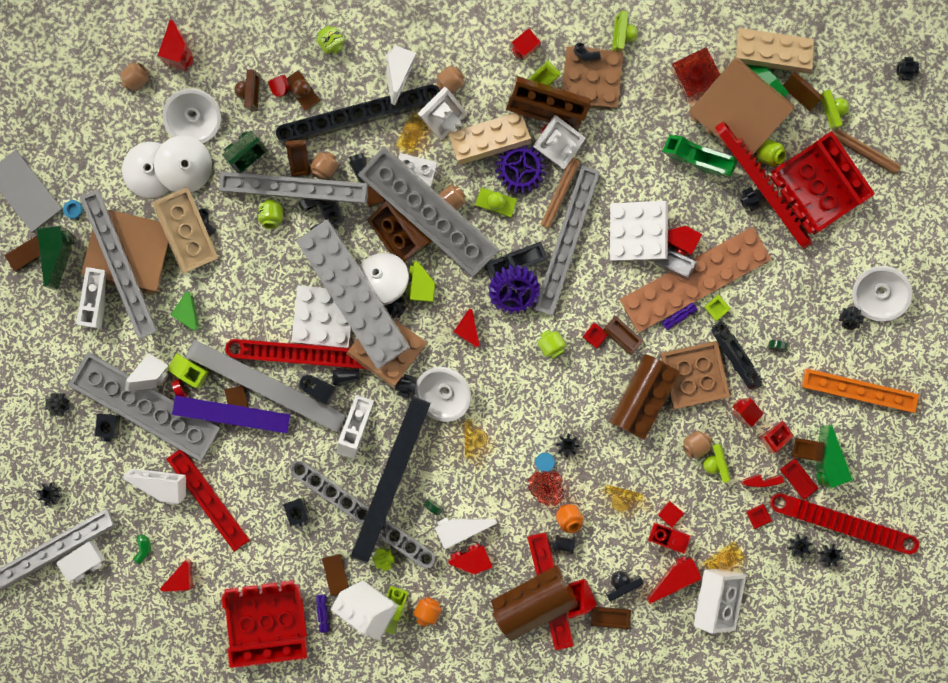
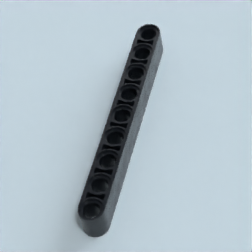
(348, 113)
(390, 480)

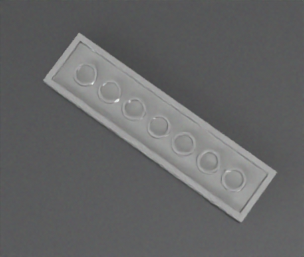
(428, 211)
(353, 294)
(143, 407)

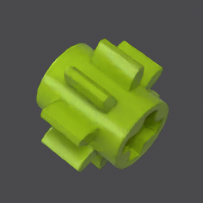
(383, 559)

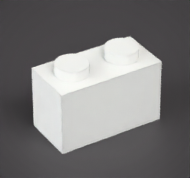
(80, 561)

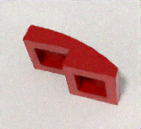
(757, 481)

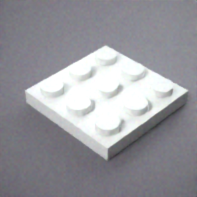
(639, 231)
(319, 319)

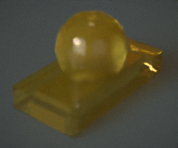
(411, 133)
(475, 438)
(622, 497)
(725, 558)

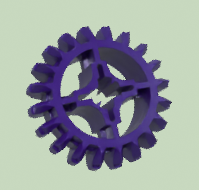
(529, 170)
(521, 281)

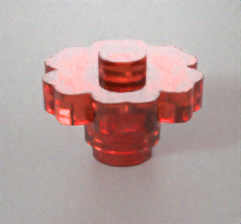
(546, 487)

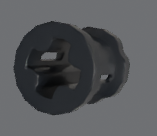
(564, 544)

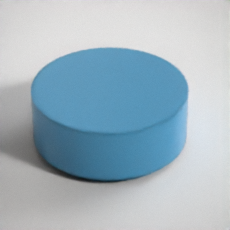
(73, 209)
(545, 462)

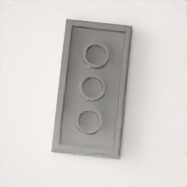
(26, 192)

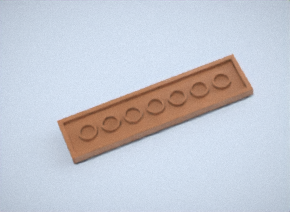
(712, 272)

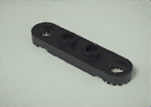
(736, 355)

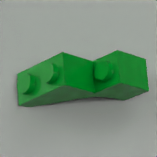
(700, 157)

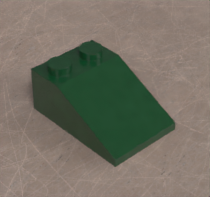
(244, 151)
(54, 249)

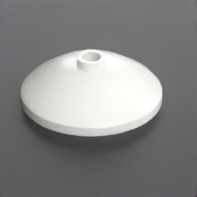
(181, 123)
(169, 168)
(135, 176)
(392, 276)
(885, 304)
(444, 404)

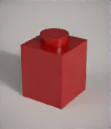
(525, 44)

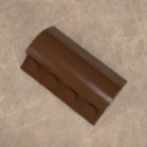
(544, 101)
(644, 396)
(533, 603)

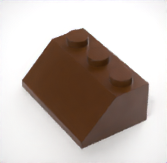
(397, 232)

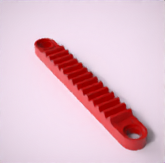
(763, 184)
(293, 353)
(844, 523)

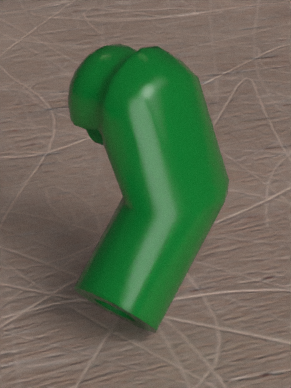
(144, 548)

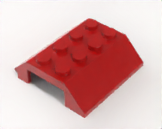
(821, 183)
(265, 624)

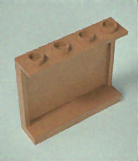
(744, 104)
(144, 247)

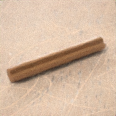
(867, 151)
(560, 193)

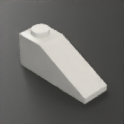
(398, 68)
(92, 298)
(354, 427)
(160, 485)
(457, 530)

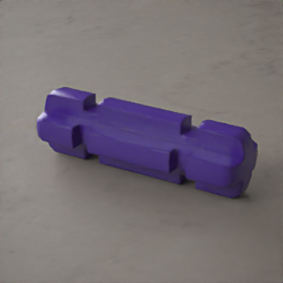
(679, 316)
(322, 613)

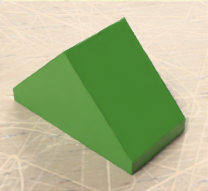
(186, 312)

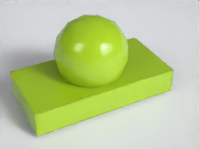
(623, 32)
(545, 74)
(834, 109)
(495, 202)
(717, 463)

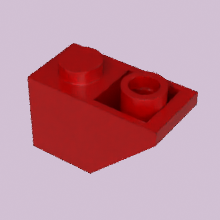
(683, 240)
(747, 411)
(669, 538)
(471, 561)

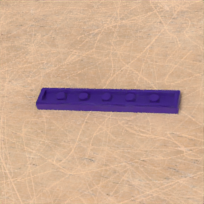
(231, 414)

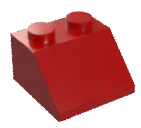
(174, 48)

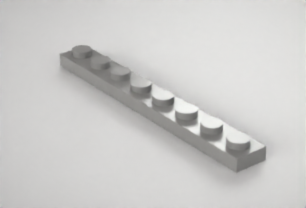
(294, 187)
(567, 240)
(118, 264)
(55, 548)

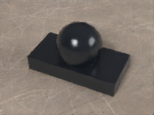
(622, 584)

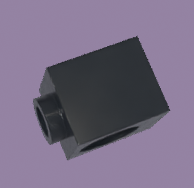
(101, 420)
(290, 506)

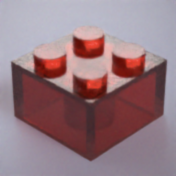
(695, 74)

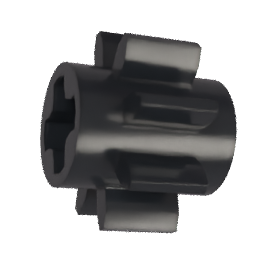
(907, 68)
(751, 199)
(396, 308)
(851, 318)
(406, 386)
(57, 404)
(561, 444)
(55, 493)
(794, 542)
(836, 555)

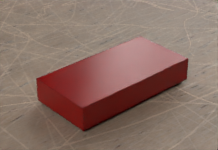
(798, 479)

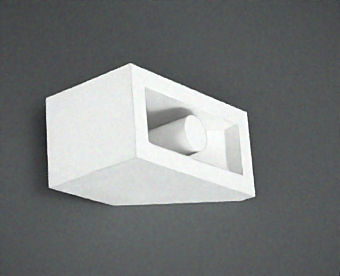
(147, 374)

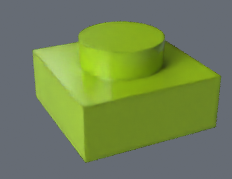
(716, 307)

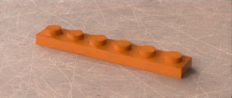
(860, 390)

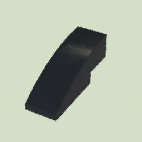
(523, 257)

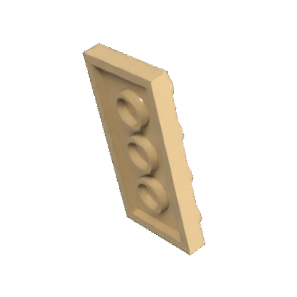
(775, 50)
(489, 138)
(184, 230)

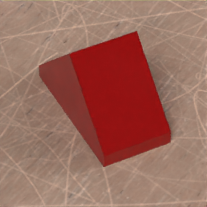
(467, 329)
(776, 437)
(180, 579)
(583, 597)

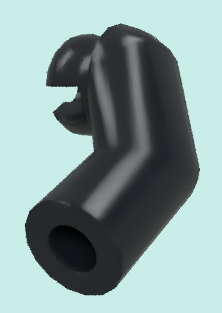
(584, 55)
(205, 218)

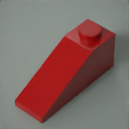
(677, 577)

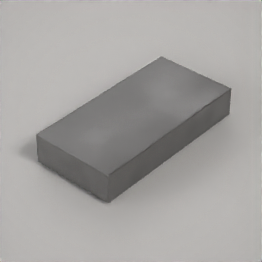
(677, 264)

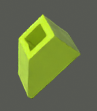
(422, 284)
(188, 371)
(399, 597)

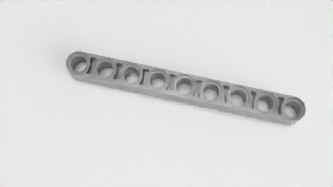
(266, 385)
(353, 512)

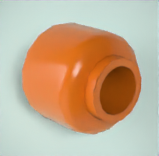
(569, 518)
(427, 611)

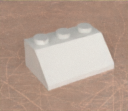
(719, 600)
(365, 609)

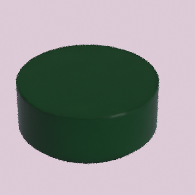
(777, 345)
(433, 507)

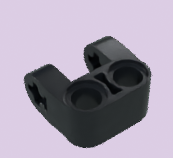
(327, 210)
(322, 391)

